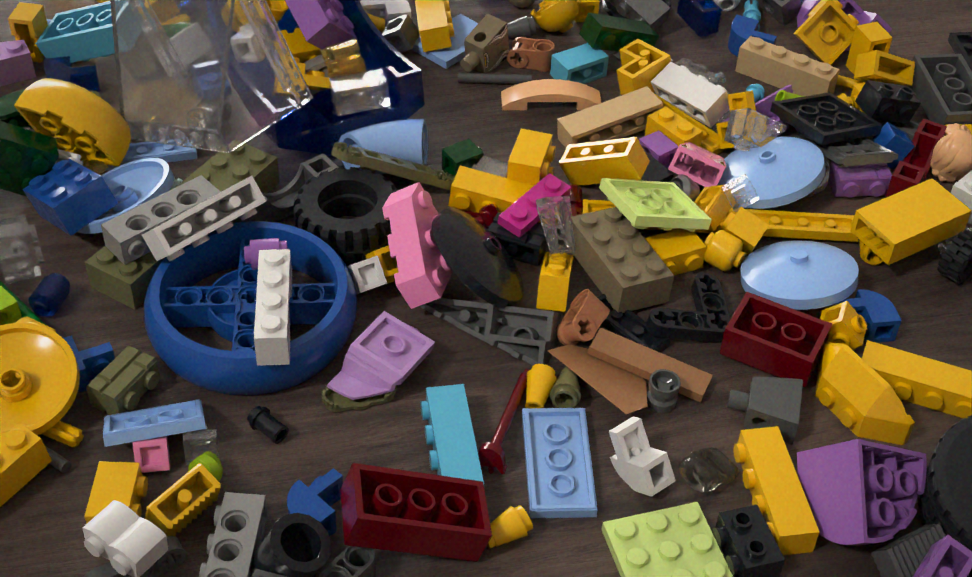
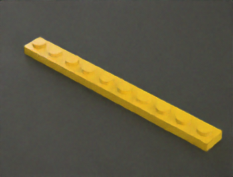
(781, 223)

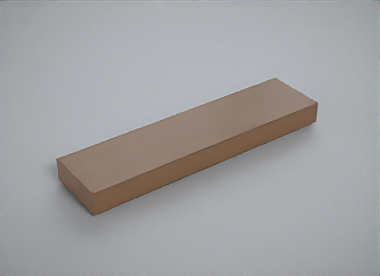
(644, 361)

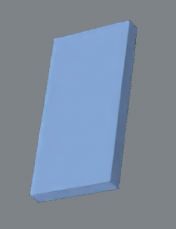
(558, 463)

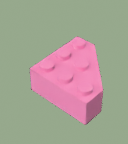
(420, 264)

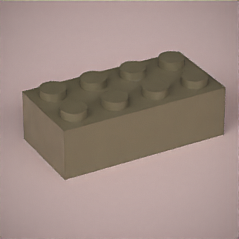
(620, 261)

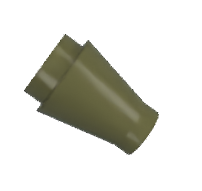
(566, 390)

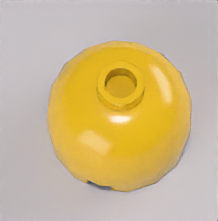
(556, 15)

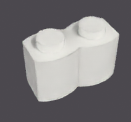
(125, 539)

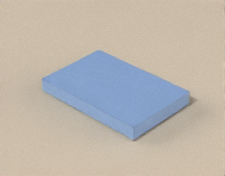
(449, 56)
(153, 422)

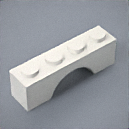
(272, 307)

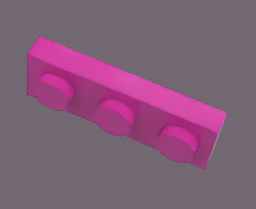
(523, 213)

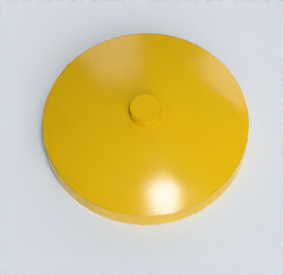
(35, 377)

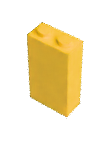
(910, 221)

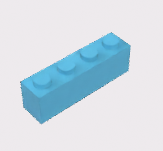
(450, 433)

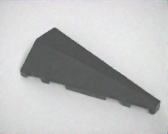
(516, 330)

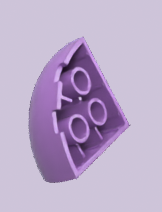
(861, 489)

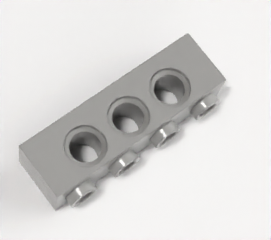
(124, 232)
(237, 513)

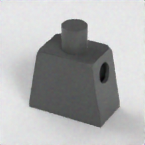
(770, 404)

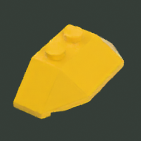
(860, 396)

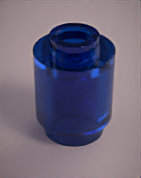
(49, 294)

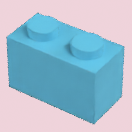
(579, 64)

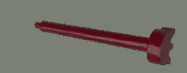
(491, 453)

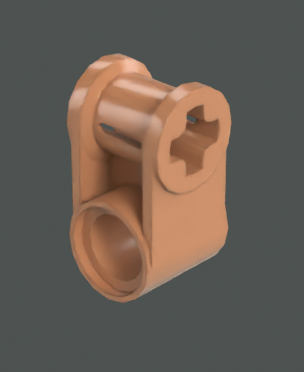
(534, 54)
(582, 319)

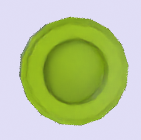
(210, 462)

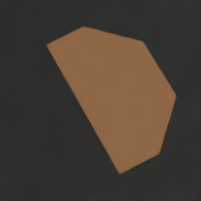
(617, 385)

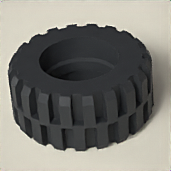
(345, 194)

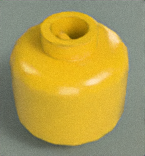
(724, 250)

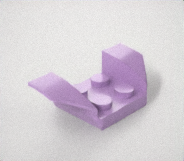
(381, 358)

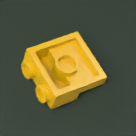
(827, 30)

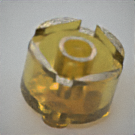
(343, 58)

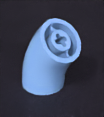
(396, 138)

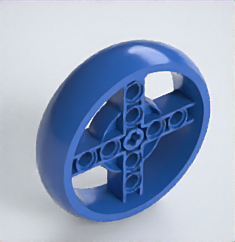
(231, 307)

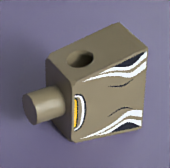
(486, 45)

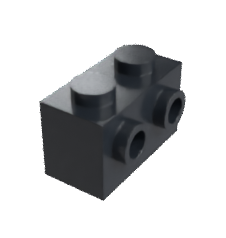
(888, 101)
(748, 543)

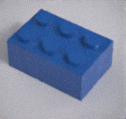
(70, 196)

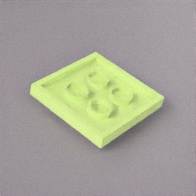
(654, 204)
(665, 544)

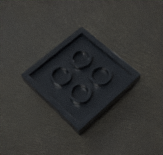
(825, 118)

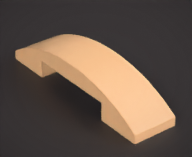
(549, 90)

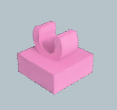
(152, 454)

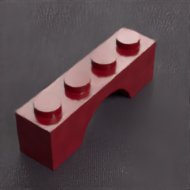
(917, 162)

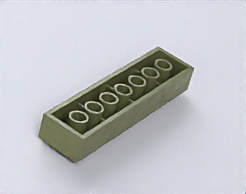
(130, 281)

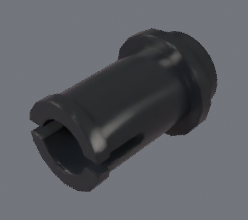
(261, 419)

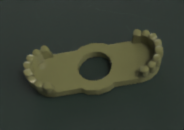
(336, 402)

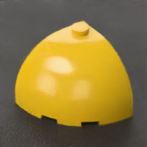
(76, 119)

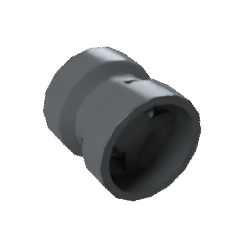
(663, 391)

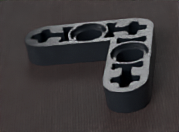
(668, 322)

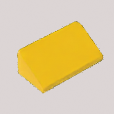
(714, 204)

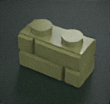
(124, 382)

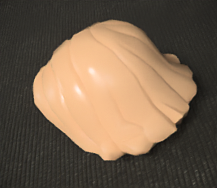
(953, 154)

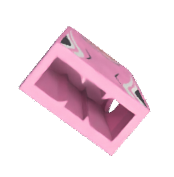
(698, 164)

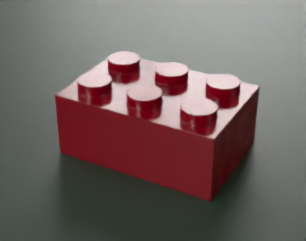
(775, 338)

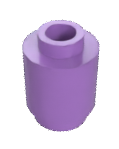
(252, 252)

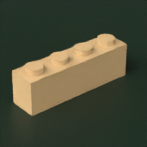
(783, 67)
(609, 119)

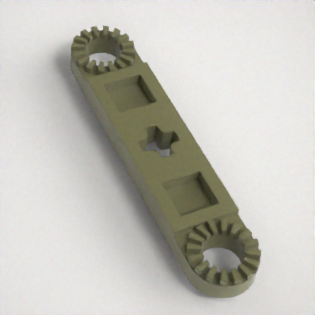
(392, 165)

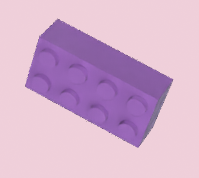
(321, 21)

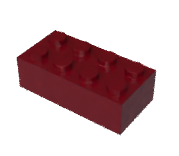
(414, 512)

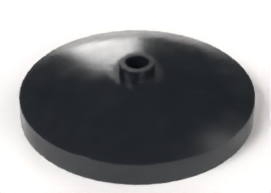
(477, 257)

